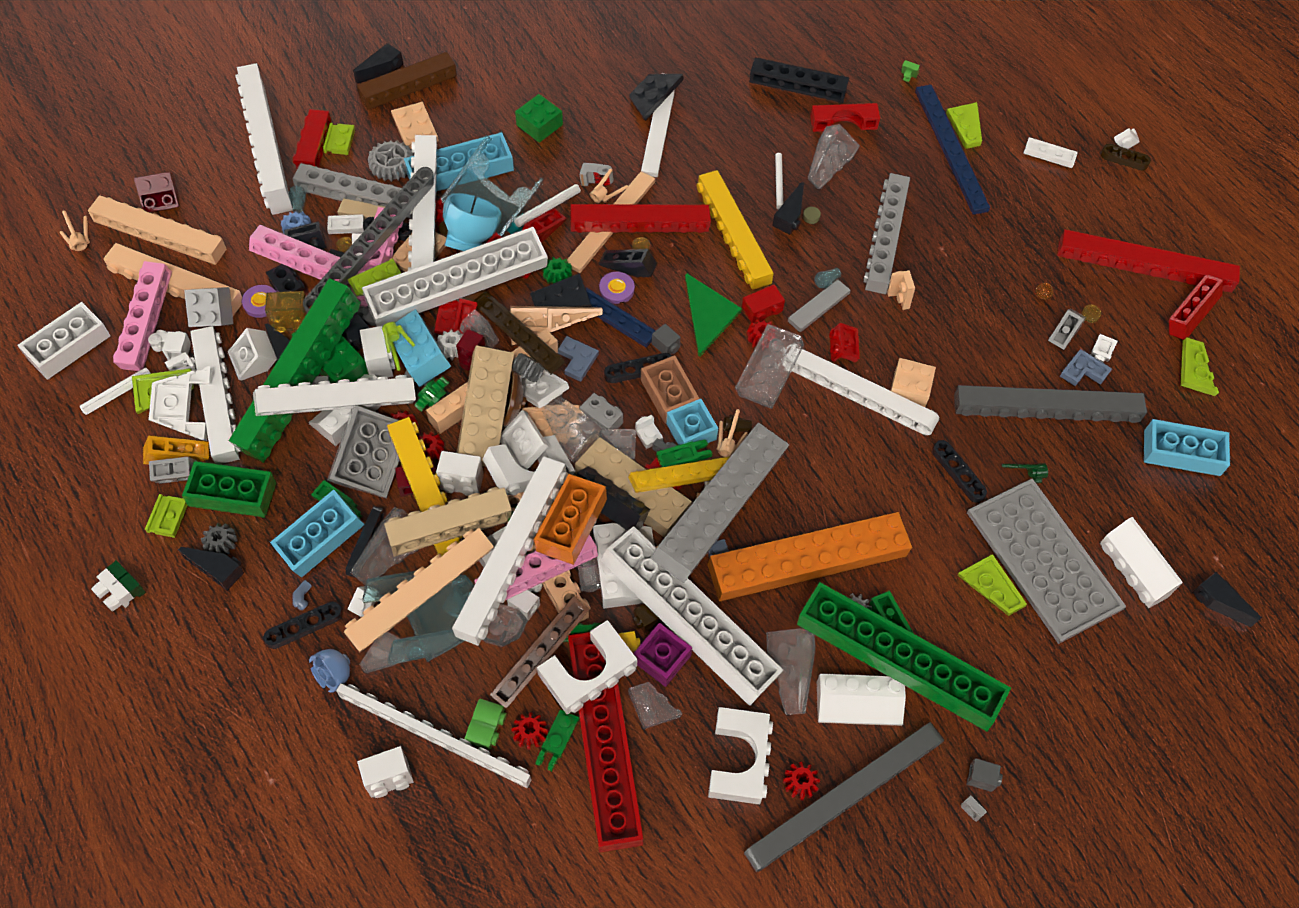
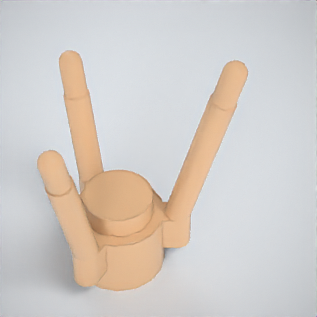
(599, 192)
(77, 240)
(728, 447)

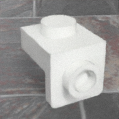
(1127, 138)
(1103, 348)
(181, 362)
(357, 605)

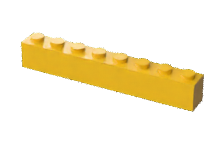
(735, 230)
(417, 470)

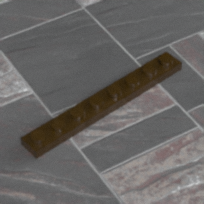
(519, 333)

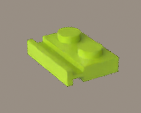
(339, 138)
(166, 516)

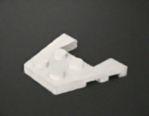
(172, 402)

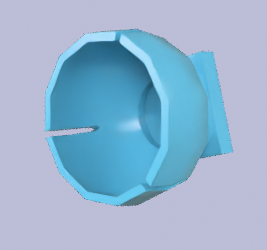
(469, 229)

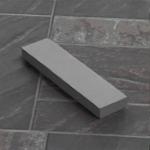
(818, 305)

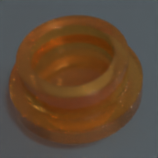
(1044, 291)

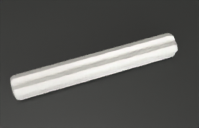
(110, 393)

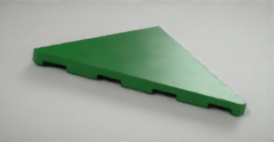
(709, 313)

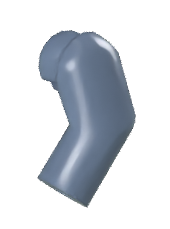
(298, 595)

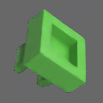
(910, 70)

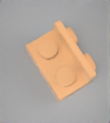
(902, 287)

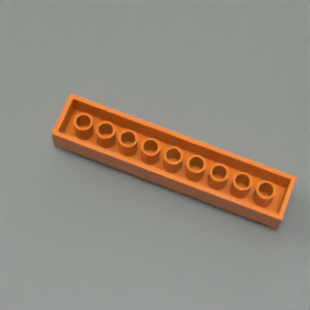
(808, 556)

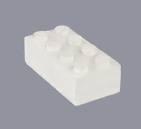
(64, 340)

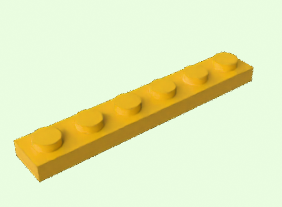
(676, 475)

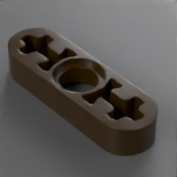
(1135, 164)

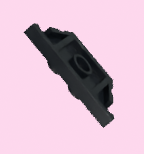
(653, 92)

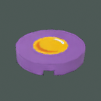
(617, 287)
(255, 300)

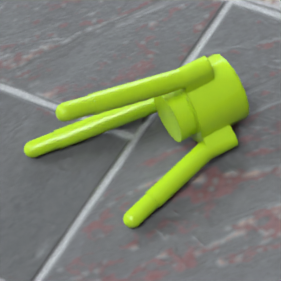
(391, 334)

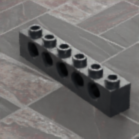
(799, 79)

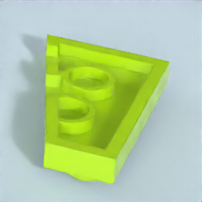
(966, 124)
(373, 275)
(1195, 370)
(143, 385)
(994, 584)

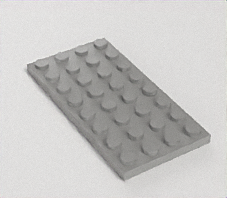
(1046, 560)

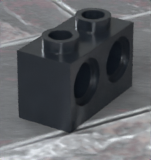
(306, 232)
(284, 279)

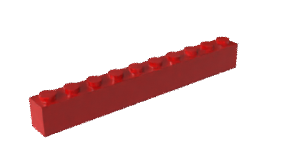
(1145, 259)

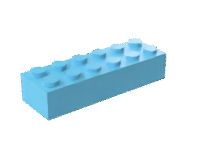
(453, 158)

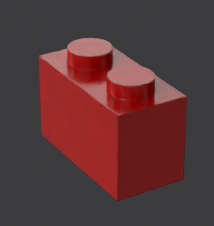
(763, 304)

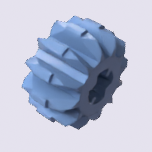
(294, 220)

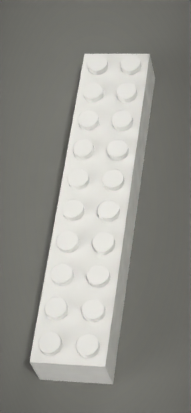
(263, 139)
(455, 276)
(692, 617)

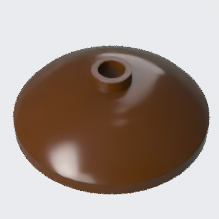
(515, 398)

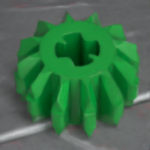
(557, 270)

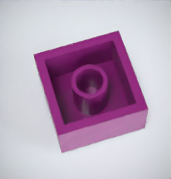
(662, 654)

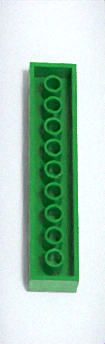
(298, 364)
(904, 656)

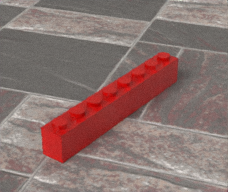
(639, 218)

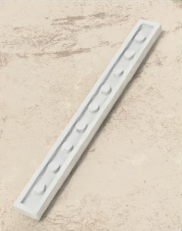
(442, 738)

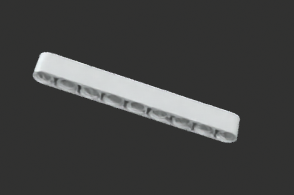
(866, 393)

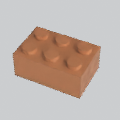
(667, 385)

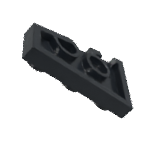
(565, 293)

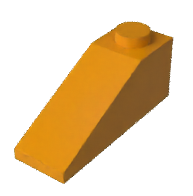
(168, 448)

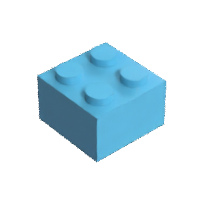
(692, 423)

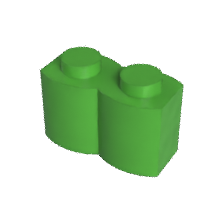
(485, 723)

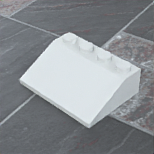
(613, 590)

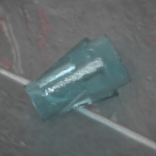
(297, 198)
(826, 278)

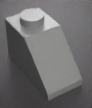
(1067, 328)

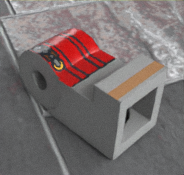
(594, 173)

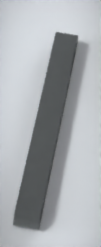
(373, 232)
(843, 797)

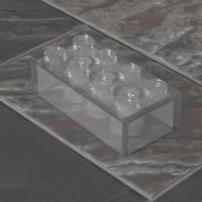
(769, 366)

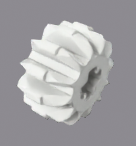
(448, 342)

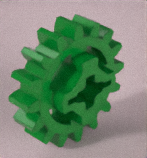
(431, 393)

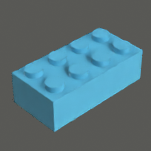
(426, 357)
(1186, 447)
(317, 533)

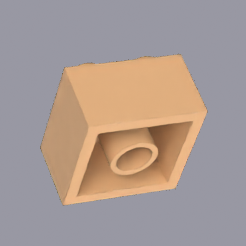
(913, 381)

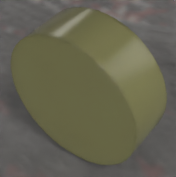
(811, 215)

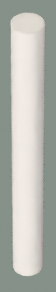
(779, 180)

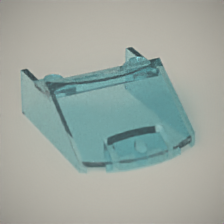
(472, 182)
(430, 621)

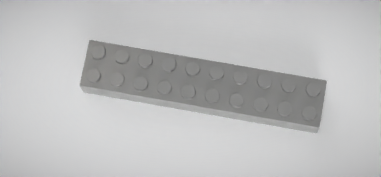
(719, 503)

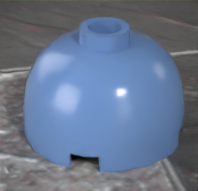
(330, 668)

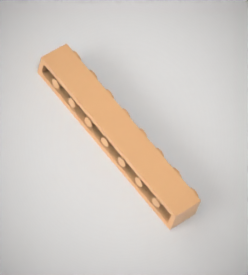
(157, 229)
(129, 262)
(450, 409)
(418, 590)

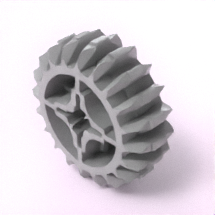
(388, 160)

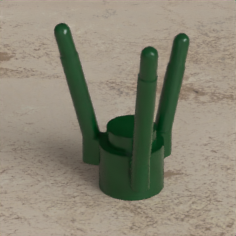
(1035, 471)

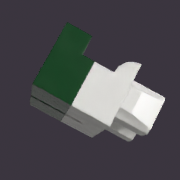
(119, 584)

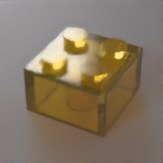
(285, 310)

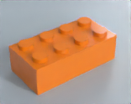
(570, 519)

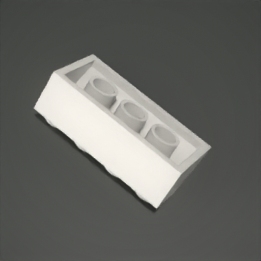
(333, 422)
(1140, 563)
(860, 699)

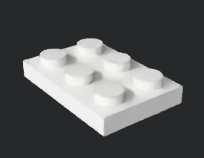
(543, 390)
(523, 440)

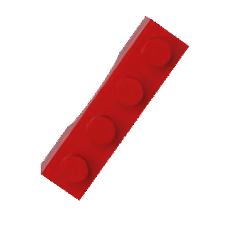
(863, 115)

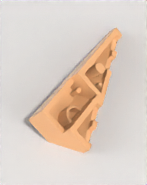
(552, 318)

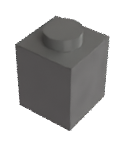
(666, 340)
(984, 775)

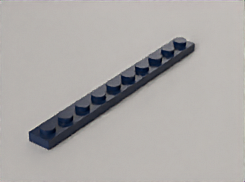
(952, 150)

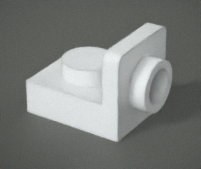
(647, 431)

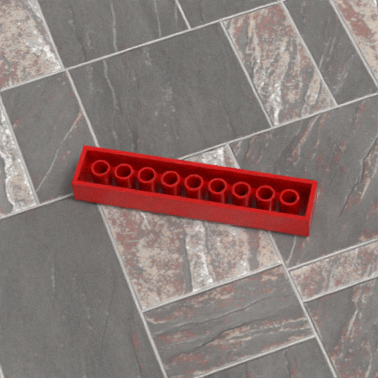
(606, 754)

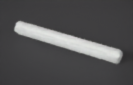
(547, 205)

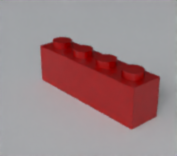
(312, 138)
(1195, 307)

